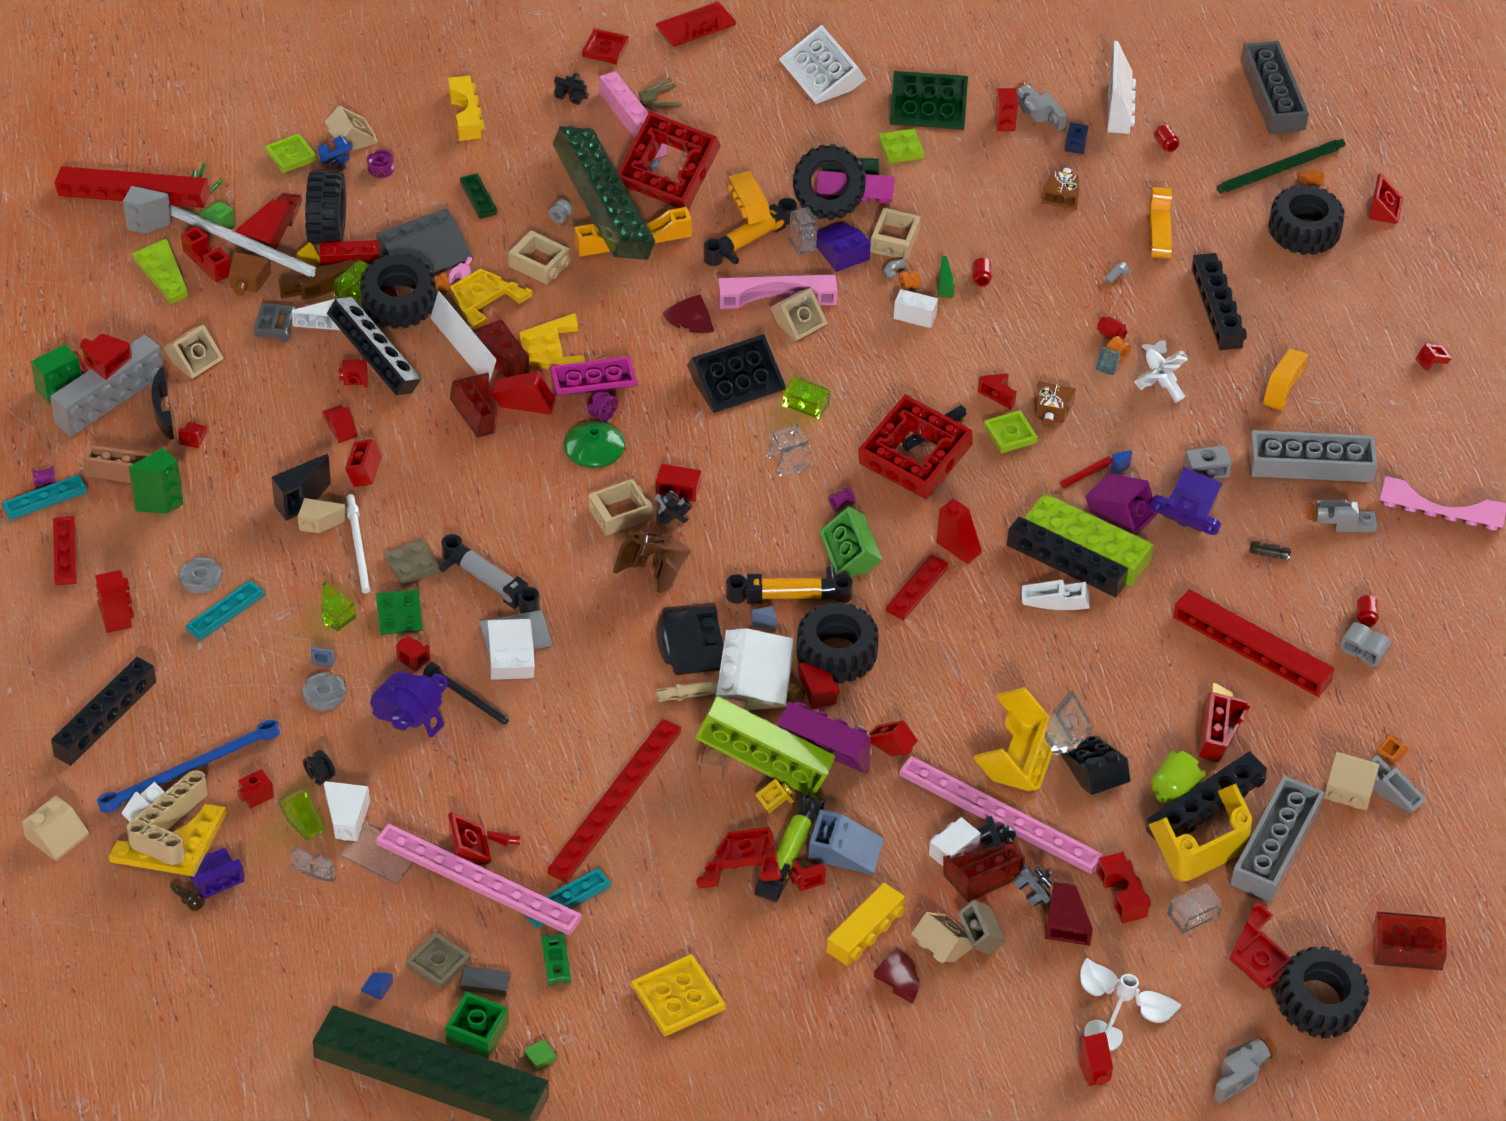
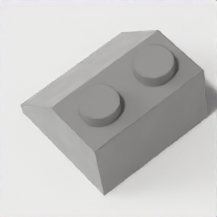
(146, 210)

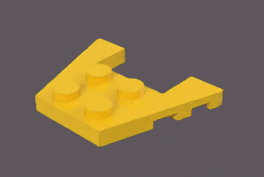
(481, 289)
(544, 345)

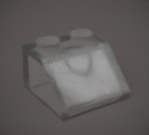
(1067, 725)

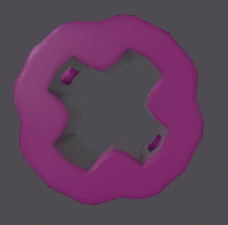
(43, 476)
(841, 499)

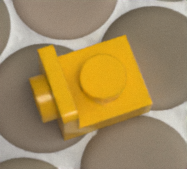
(774, 795)

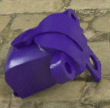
(1191, 502)
(410, 701)

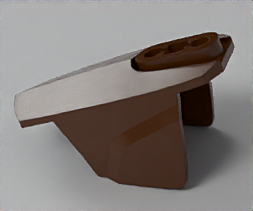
(639, 546)

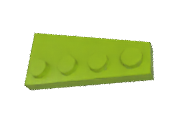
(161, 268)

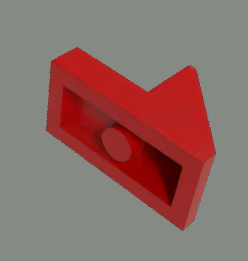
(997, 389)
(340, 423)

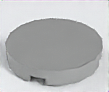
(200, 575)
(324, 691)

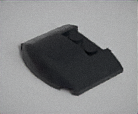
(690, 638)

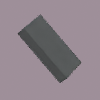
(485, 980)

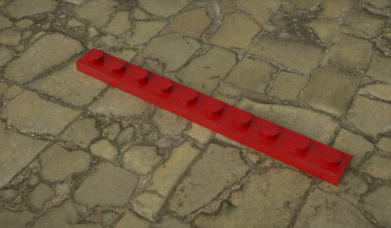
(614, 801)

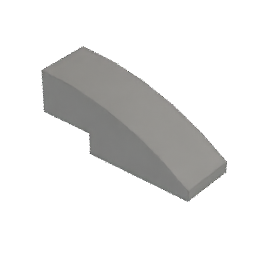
(1396, 787)

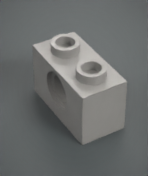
(1210, 462)

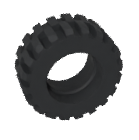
(835, 156)
(325, 206)
(1306, 235)
(398, 271)
(840, 622)
(1333, 970)

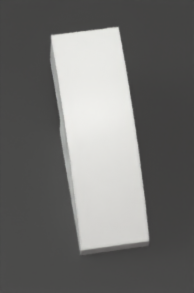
(1056, 595)

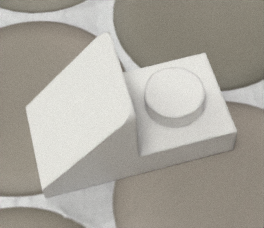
(141, 801)

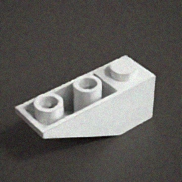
(314, 316)

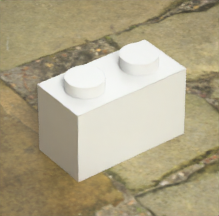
(915, 308)
(954, 841)

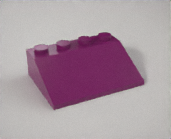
(848, 744)

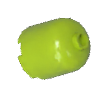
(1176, 777)

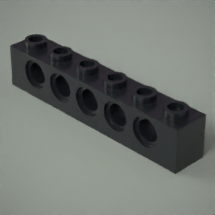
(1218, 301)
(373, 346)
(1067, 556)
(103, 711)
(1196, 799)

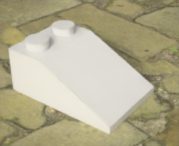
(511, 649)

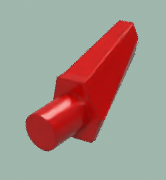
(503, 838)

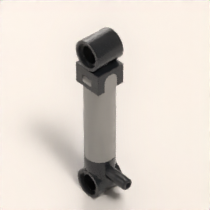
(514, 591)

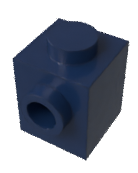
(1076, 138)

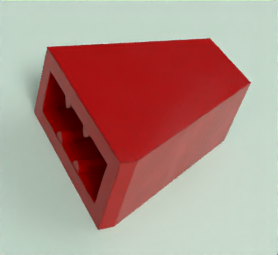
(268, 223)
(524, 393)
(957, 531)

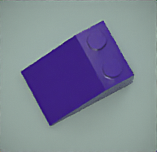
(843, 245)

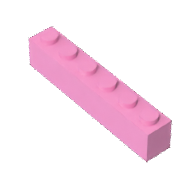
(625, 105)

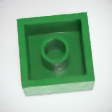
(55, 371)
(477, 1025)

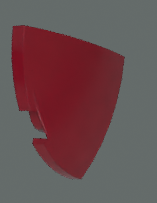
(691, 315)
(900, 973)

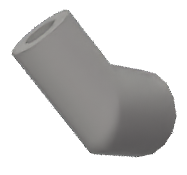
(890, 268)
(1119, 268)

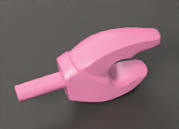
(460, 271)

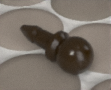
(193, 900)

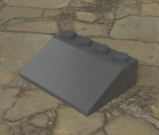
(430, 238)

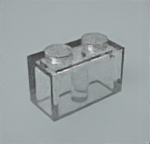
(803, 230)
(1194, 908)

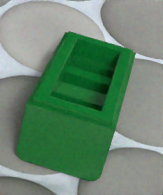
(946, 280)

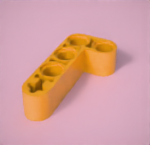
(1160, 223)
(1284, 378)

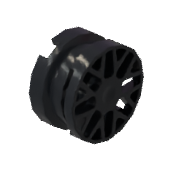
(319, 767)

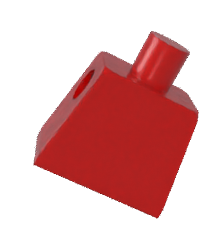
(105, 354)

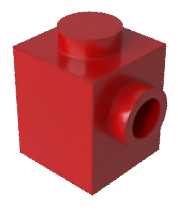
(255, 788)

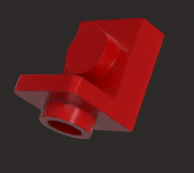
(1432, 354)
(192, 435)
(809, 877)

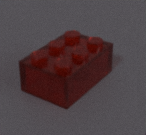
(1409, 941)

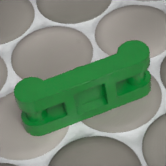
(555, 958)

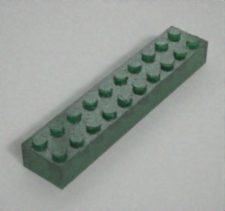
(603, 193)
(429, 1068)

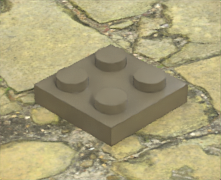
(411, 562)
(438, 960)

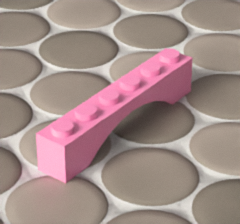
(740, 291)
(1400, 492)

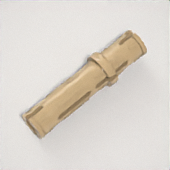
(681, 692)

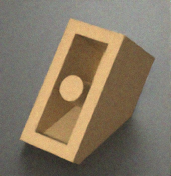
(320, 515)

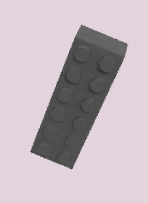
(1274, 87)

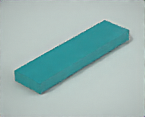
(44, 497)
(224, 610)
(578, 891)

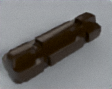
(1270, 550)

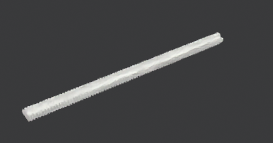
(243, 241)

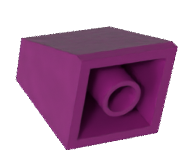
(1122, 502)

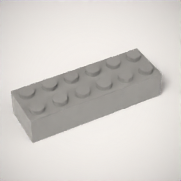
(93, 396)
(1312, 456)
(1277, 838)

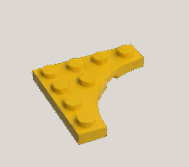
(196, 840)

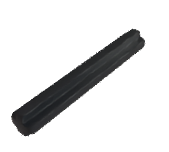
(914, 439)

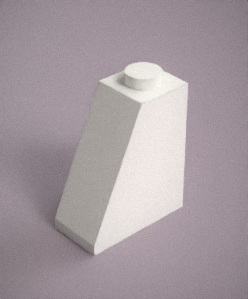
(347, 808)

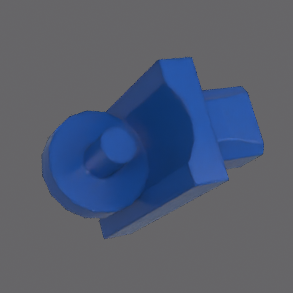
(342, 148)

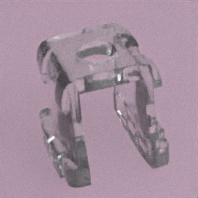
(792, 448)

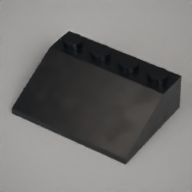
(736, 374)

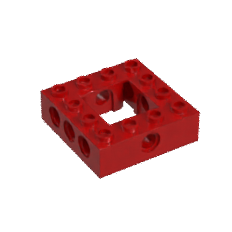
(657, 130)
(909, 415)

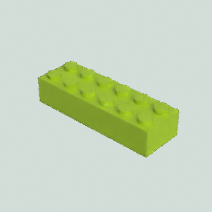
(1093, 534)
(764, 746)

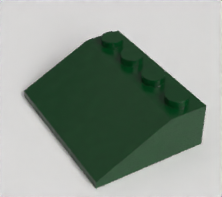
(929, 100)

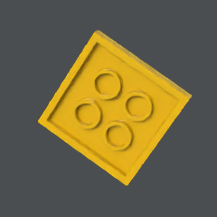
(678, 995)

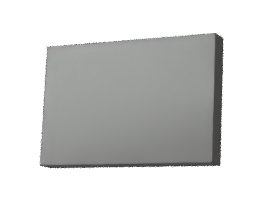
(540, 632)

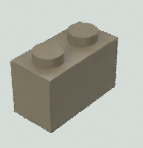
(981, 927)

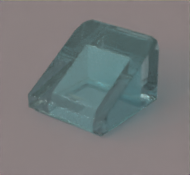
(1108, 361)

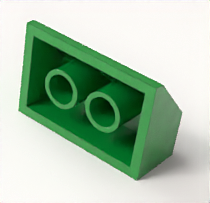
(156, 483)

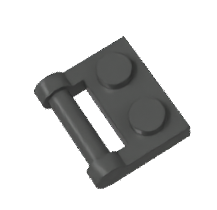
(268, 321)

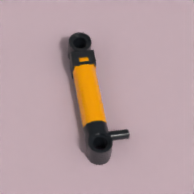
(723, 247)
(758, 588)

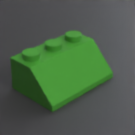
(850, 543)

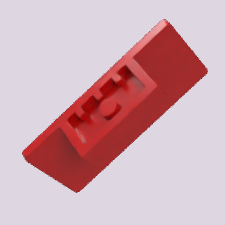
(695, 24)

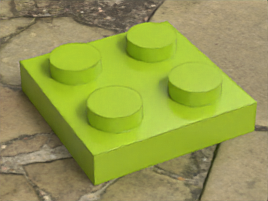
(901, 146)
(290, 153)
(1010, 431)

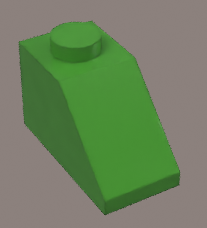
(219, 213)

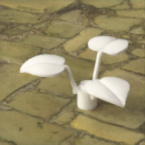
(1099, 979)

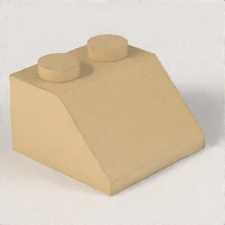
(352, 128)
(799, 314)
(194, 351)
(1351, 781)
(55, 828)
(942, 936)

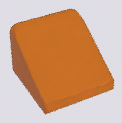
(1311, 178)
(1392, 749)

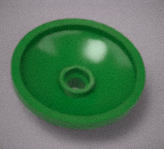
(594, 444)

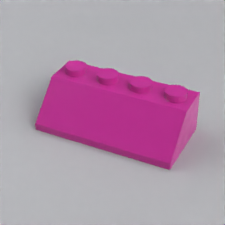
(835, 184)
(592, 376)

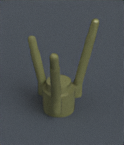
(649, 95)

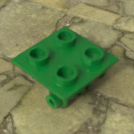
(399, 611)

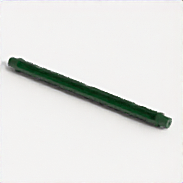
(1281, 165)

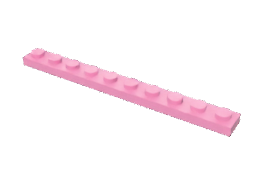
(986, 806)
(479, 879)

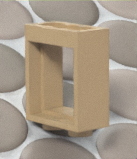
(900, 248)
(519, 257)
(600, 499)

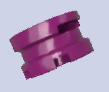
(381, 163)
(603, 406)

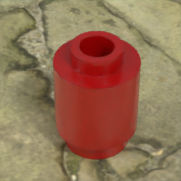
(1166, 138)
(981, 272)
(1111, 327)
(1367, 610)

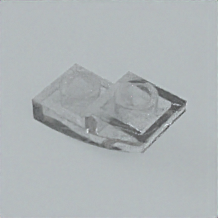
(317, 867)

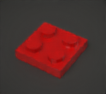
(605, 46)

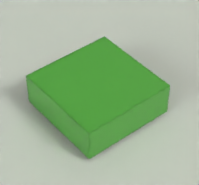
(540, 1055)

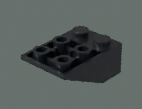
(300, 482)
(1097, 765)

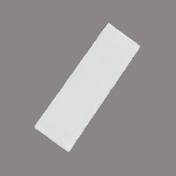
(462, 337)

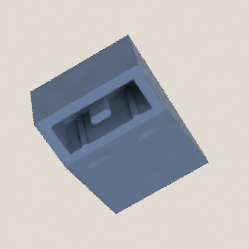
(844, 843)

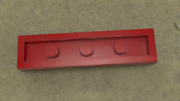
(64, 550)
(917, 587)

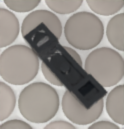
(159, 390)

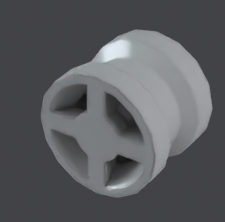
(560, 211)

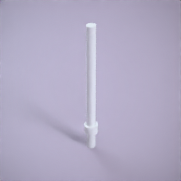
(353, 514)

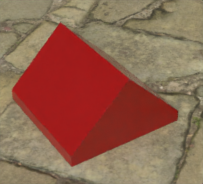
(1386, 202)
(468, 840)

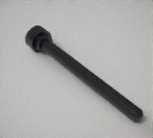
(432, 668)

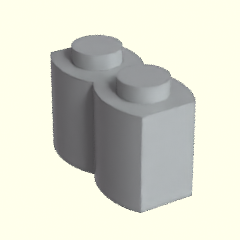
(1365, 644)

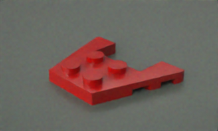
(743, 849)
(1257, 953)

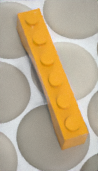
(670, 226)

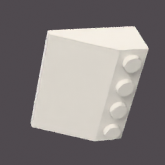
(822, 66)
(1120, 93)
(755, 668)

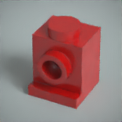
(354, 372)
(412, 653)

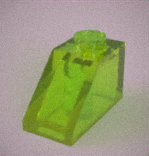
(336, 608)
(301, 814)

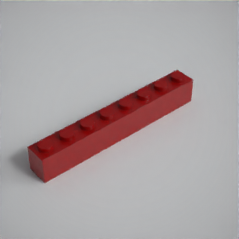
(115, 185)
(1253, 643)

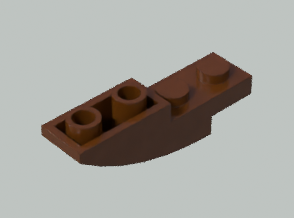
(314, 286)

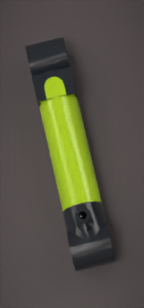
(791, 845)

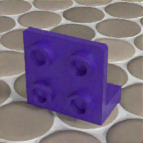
(217, 873)

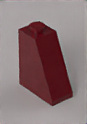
(1068, 916)

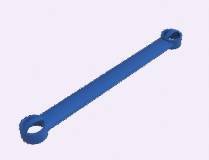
(266, 730)

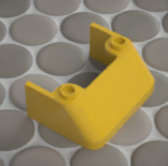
(1028, 752)
(1189, 860)

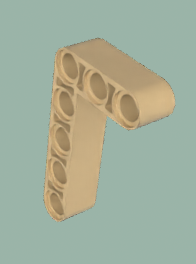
(149, 829)

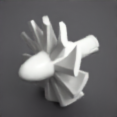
(1162, 371)

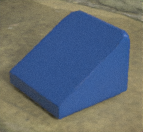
(1121, 462)
(378, 985)

